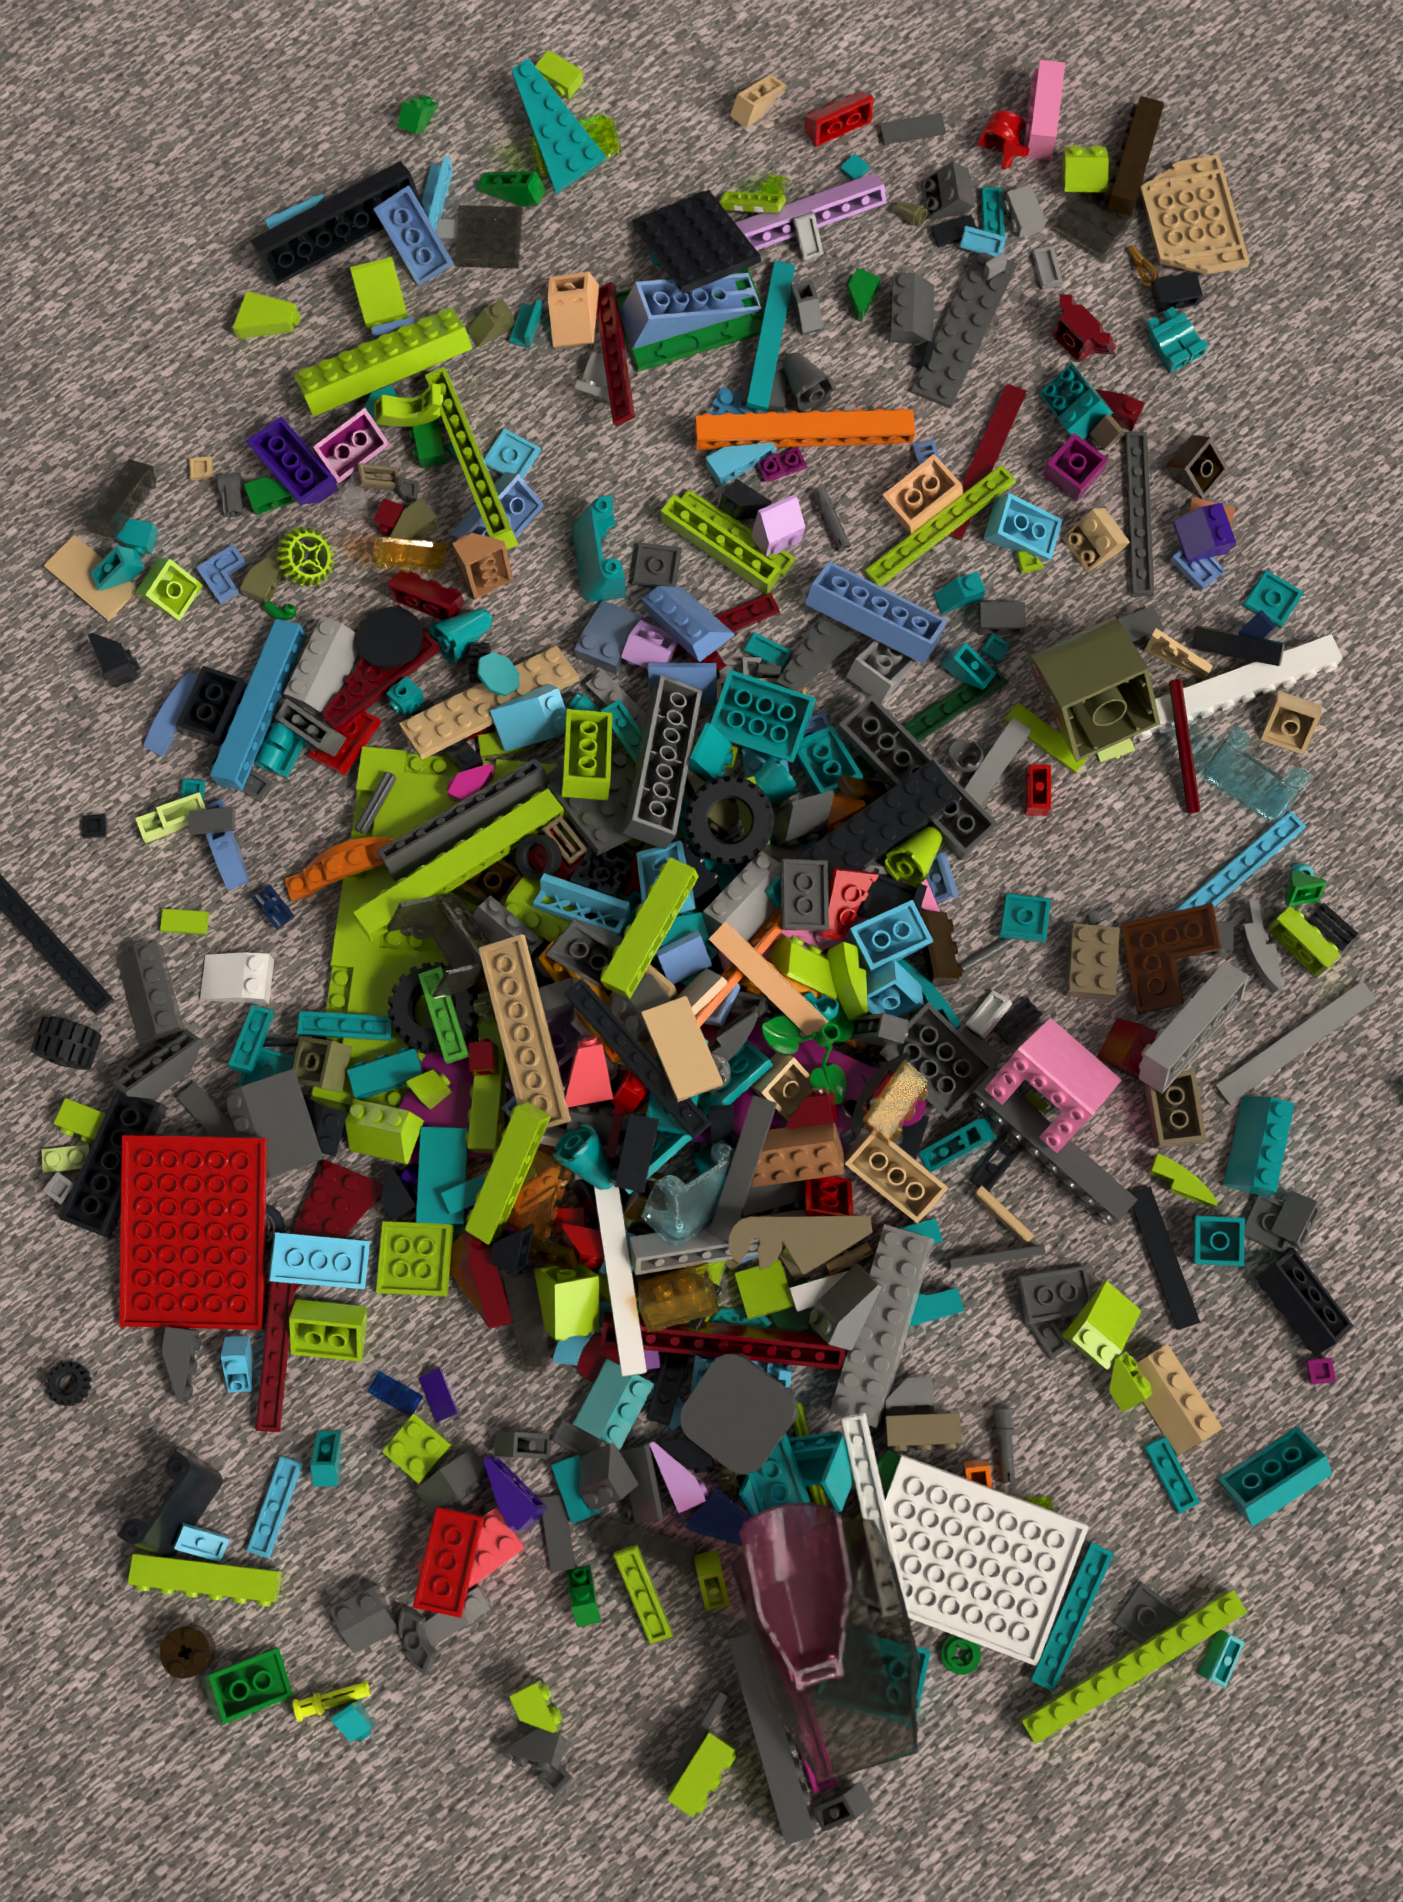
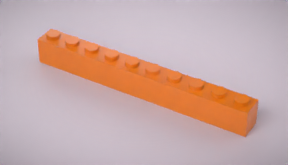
(805, 429)

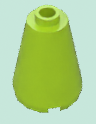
(914, 856)

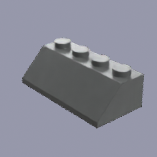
(150, 993)

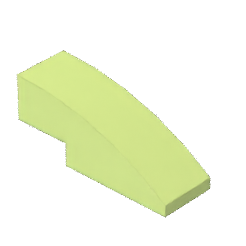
(168, 817)

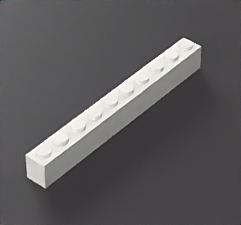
(1249, 681)

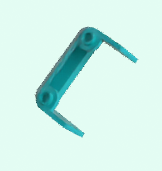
(820, 1461)

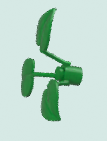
(784, 1035)

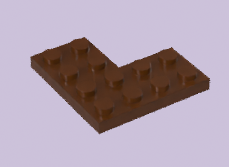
(1155, 945)

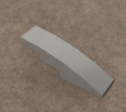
(997, 760)

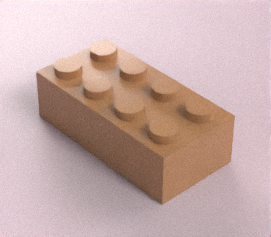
(799, 1155)

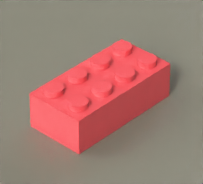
(495, 1546)

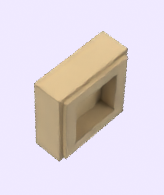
(201, 468)

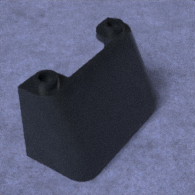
(185, 1503)

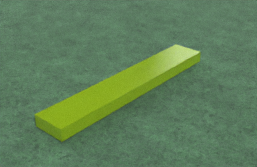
(739, 530)

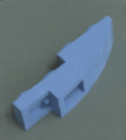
(227, 854)

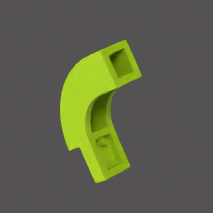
(409, 411)

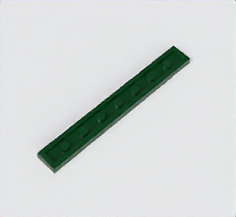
(943, 713)

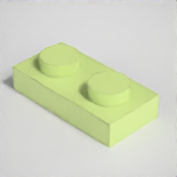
(64, 1158)

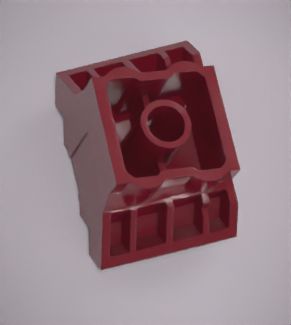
(1080, 331)

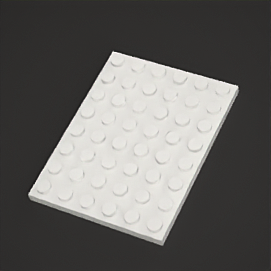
(980, 1558)

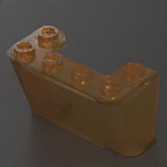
(539, 1194)

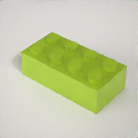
(587, 754)

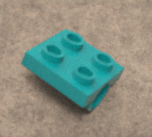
(280, 750)

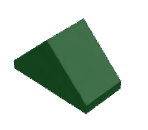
(1303, 889)

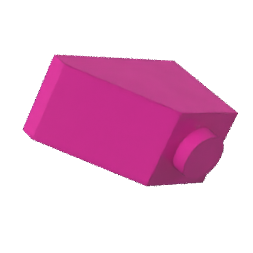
(470, 782)

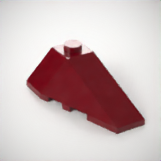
(480, 1279)

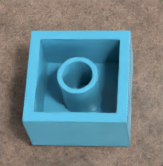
(893, 991)

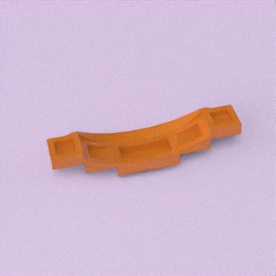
(335, 864)

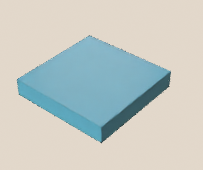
(511, 454)

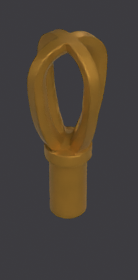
(1140, 261)

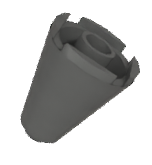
(807, 382)

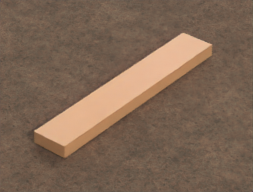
(768, 979)

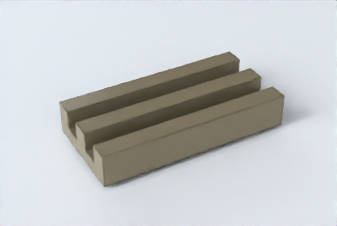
(376, 481)
(576, 855)

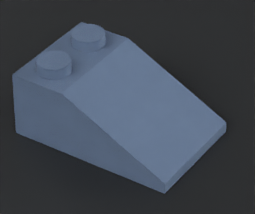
(606, 636)

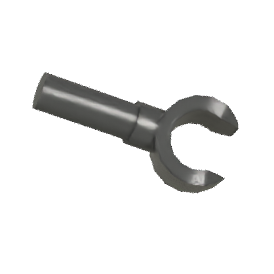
(1094, 916)

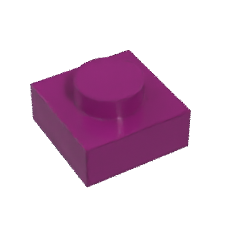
(1320, 1371)

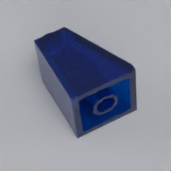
(719, 1519)

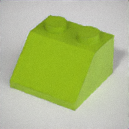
(1085, 169)
(168, 588)

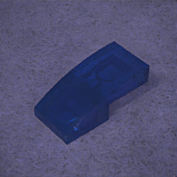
(395, 1393)

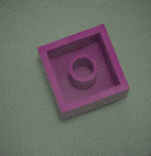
(1075, 467)

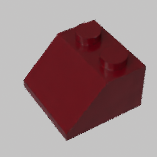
(1125, 1045)

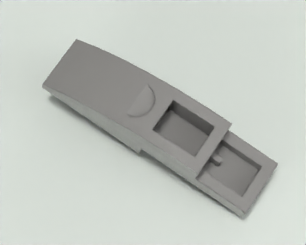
(1262, 956)

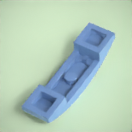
(164, 726)

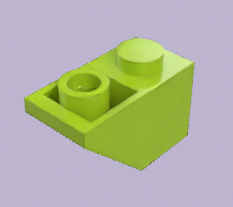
(1127, 1383)

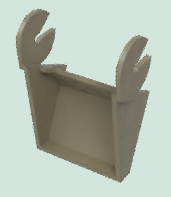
(806, 1240)

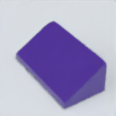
(438, 1395)

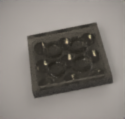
(1090, 224)
(488, 236)

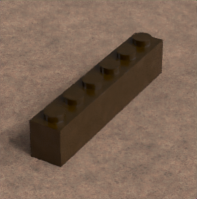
(1135, 156)

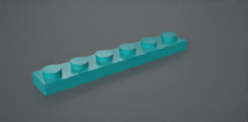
(1072, 1616)

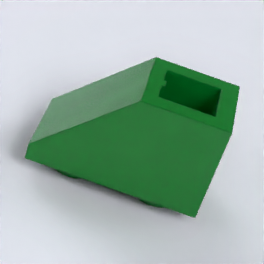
(417, 113)
(583, 1596)

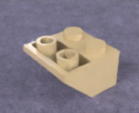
(1095, 539)

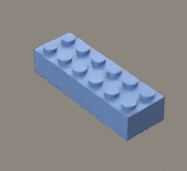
(876, 612)

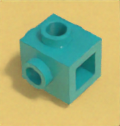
(405, 697)

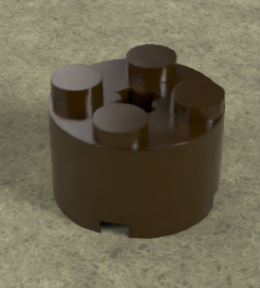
(175, 1644)

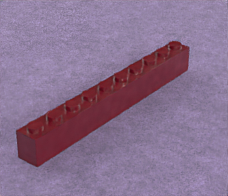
(721, 1339)

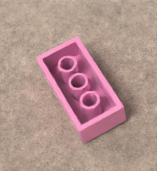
(1044, 109)

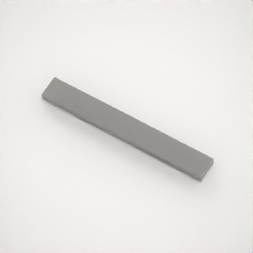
(1295, 1043)

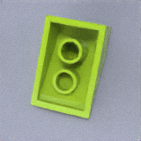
(1103, 1326)

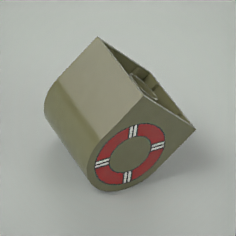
(1096, 688)

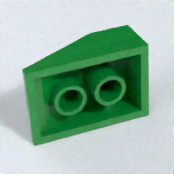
(247, 1686)

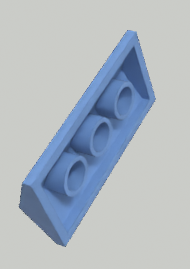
(413, 236)

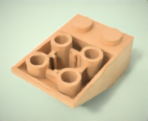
(573, 309)

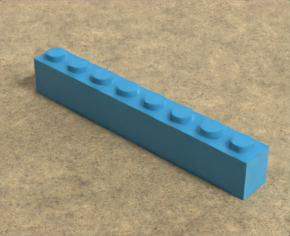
(258, 705)

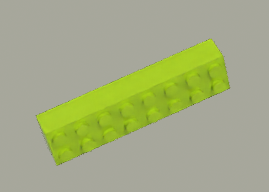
(383, 361)

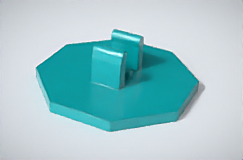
(498, 674)

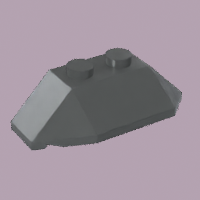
(158, 1066)

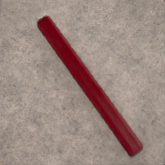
(1184, 746)

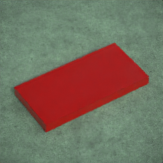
(448, 1562)

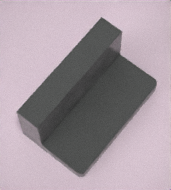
(1296, 1219)

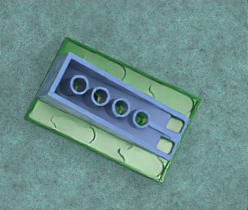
(670, 325)

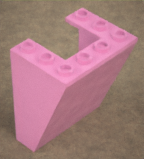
(1063, 1074)

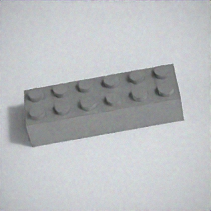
(1192, 1026)

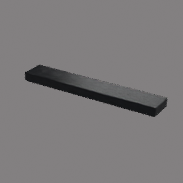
(1164, 1259)

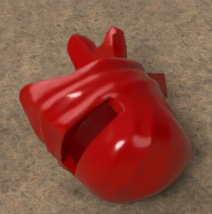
(1006, 130)

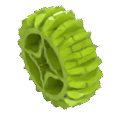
(292, 544)

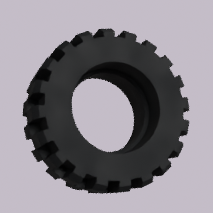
(752, 797)
(404, 1003)

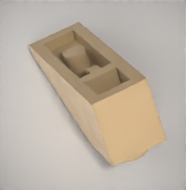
(756, 100)

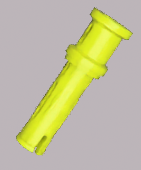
(319, 1703)

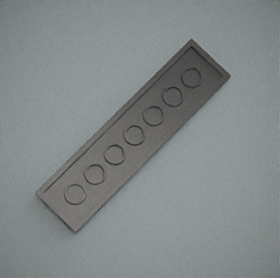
(962, 332)

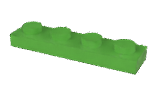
(443, 1018)

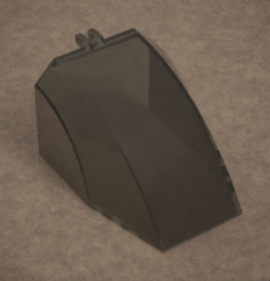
(871, 1709)

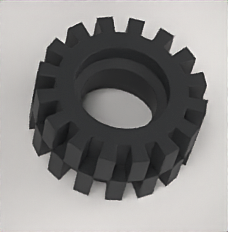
(477, 650)
(58, 1373)

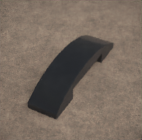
(871, 1088)

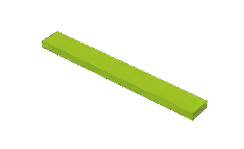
(940, 526)

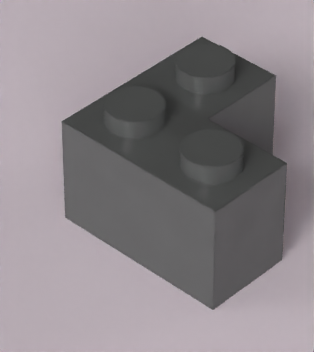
(452, 1481)

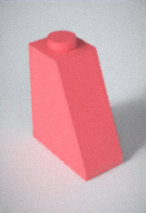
(589, 1074)

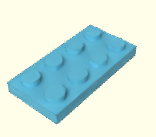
(319, 1261)

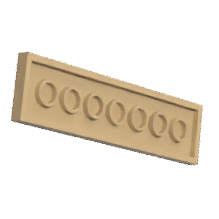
(470, 709)
(524, 1027)

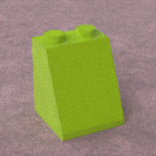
(379, 292)
(568, 1300)

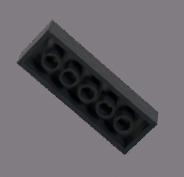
(97, 1190)

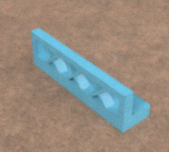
(436, 190)
(584, 900)

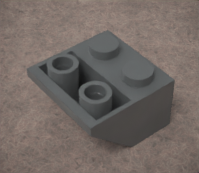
(948, 192)

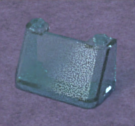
(1252, 781)
(686, 1210)

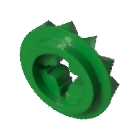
(957, 1665)

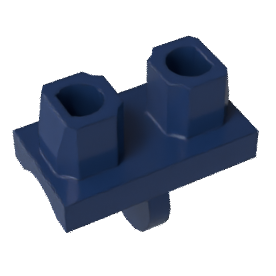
(273, 907)

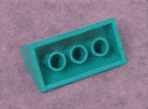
(1258, 1145)
(1275, 1476)

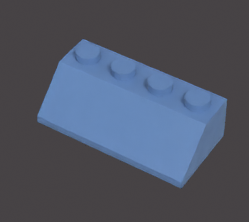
(518, 502)
(686, 620)

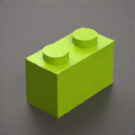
(560, 74)
(79, 1120)

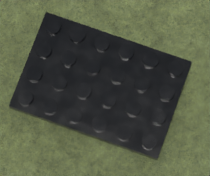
(696, 241)

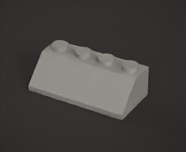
(323, 666)
(744, 899)

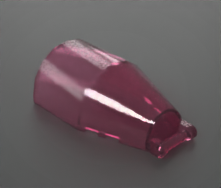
(800, 1586)

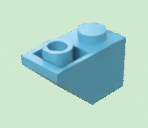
(237, 1363)

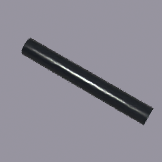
(285, 1041)

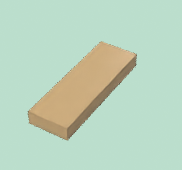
(1003, 1215)

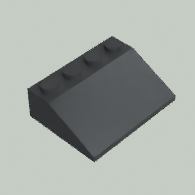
(942, 1058)
(278, 1112)

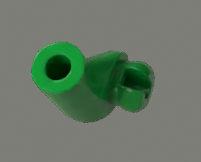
(285, 613)

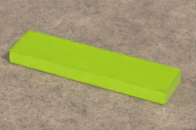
(1045, 737)
(643, 1594)

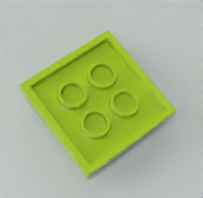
(414, 1259)

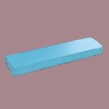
(274, 1507)

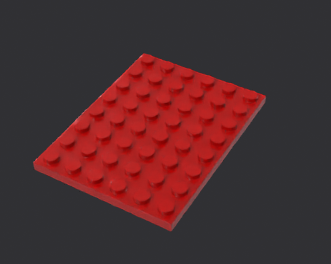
(193, 1232)

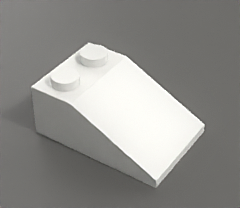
(237, 978)

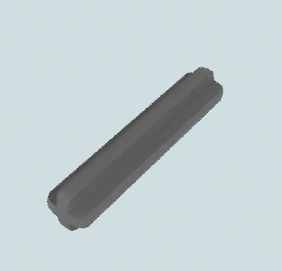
(375, 802)

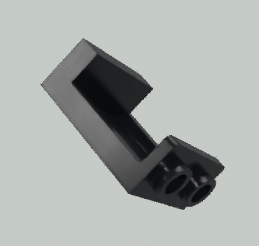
(889, 894)

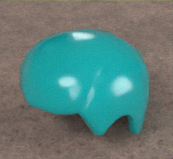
(826, 1006)

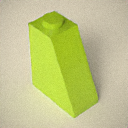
(265, 316)

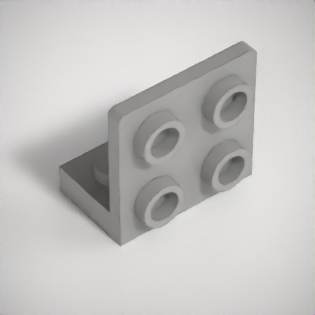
(594, 379)

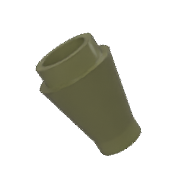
(913, 213)

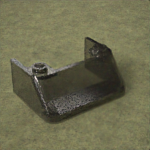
(454, 933)

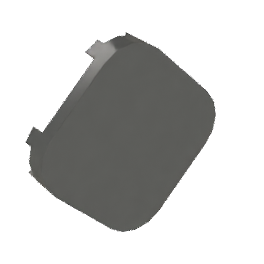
(738, 1413)

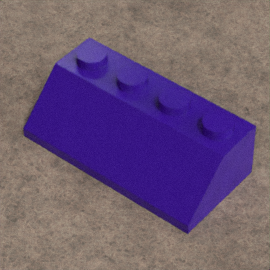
(293, 463)

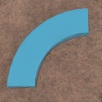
(569, 1350)

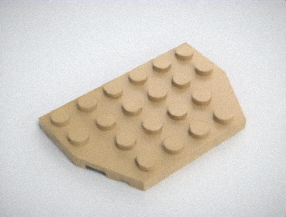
(1194, 217)

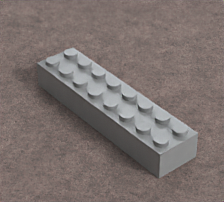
(877, 1352)

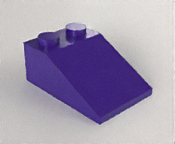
(514, 1498)

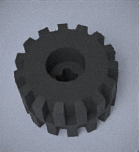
(66, 1043)

